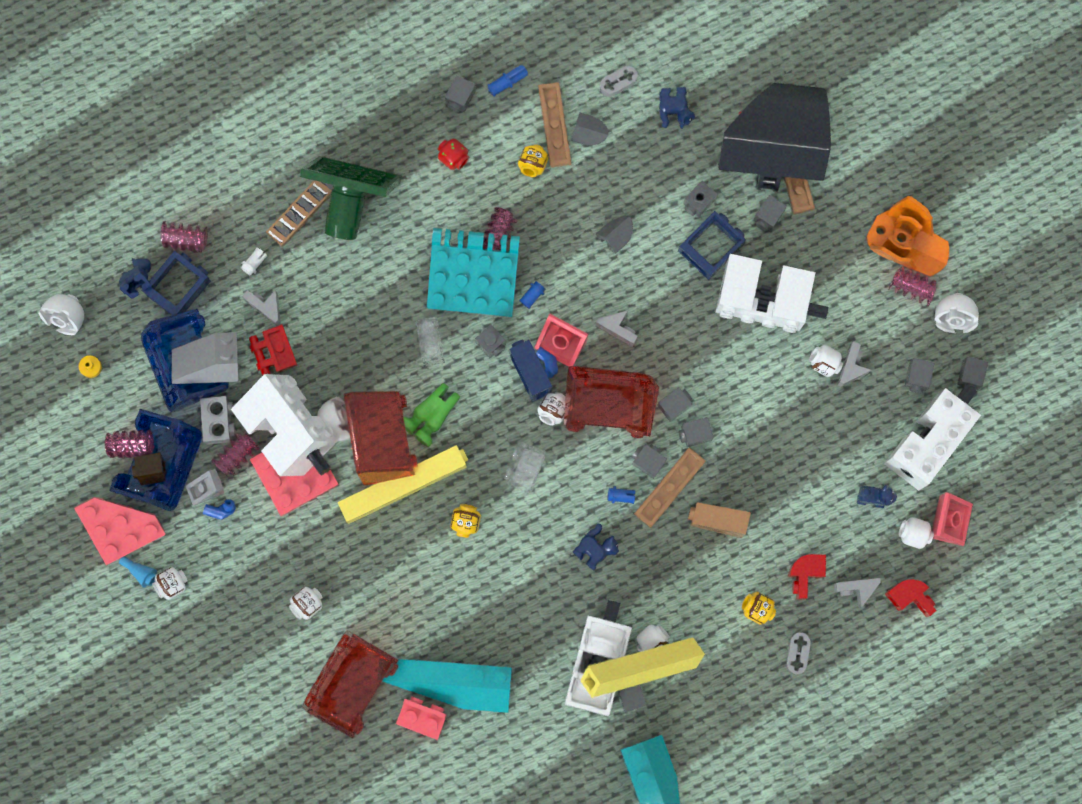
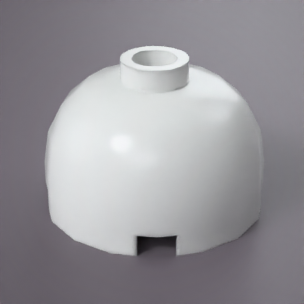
(63, 312)
(956, 312)
(335, 417)

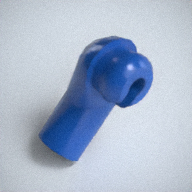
(551, 366)
(220, 512)

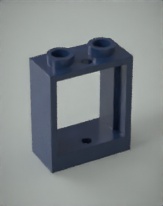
(699, 261)
(192, 294)
(530, 370)

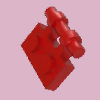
(279, 348)

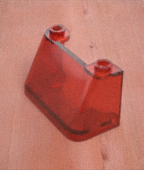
(610, 400)
(379, 436)
(348, 683)

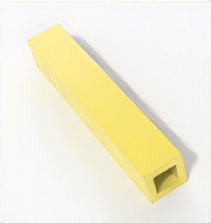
(390, 491)
(642, 667)

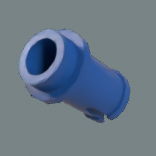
(532, 294)
(621, 495)

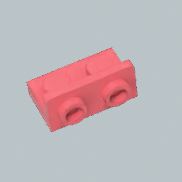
(421, 718)

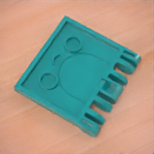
(471, 276)

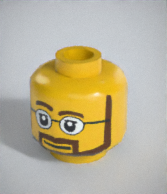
(533, 160)
(465, 520)
(758, 608)

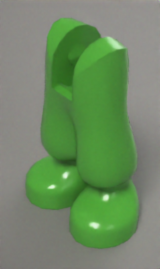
(432, 412)

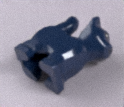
(675, 105)
(137, 277)
(876, 496)
(591, 547)

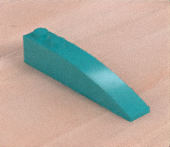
(456, 683)
(652, 772)

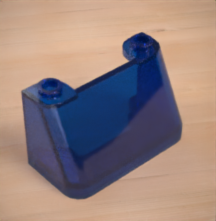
(158, 341)
(178, 445)

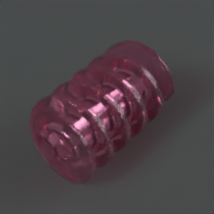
(499, 226)
(183, 238)
(913, 285)
(129, 445)
(235, 454)

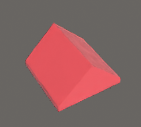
(562, 340)
(952, 519)

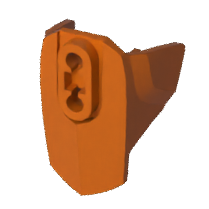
(919, 247)

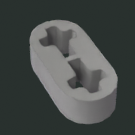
(616, 77)
(803, 654)

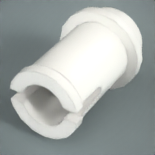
(253, 261)

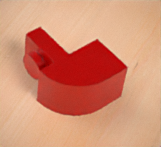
(806, 567)
(911, 591)

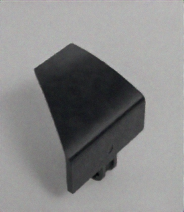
(780, 136)

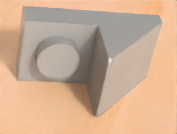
(269, 309)
(612, 325)
(851, 371)
(205, 487)
(863, 589)

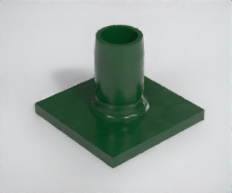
(348, 191)

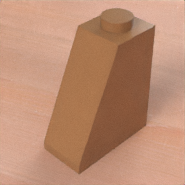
(719, 519)

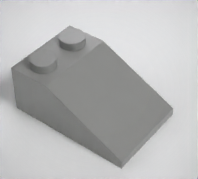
(206, 360)

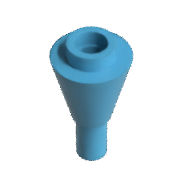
(143, 574)

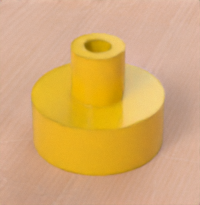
(90, 366)

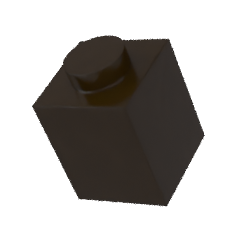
(149, 469)

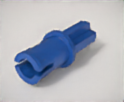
(507, 80)

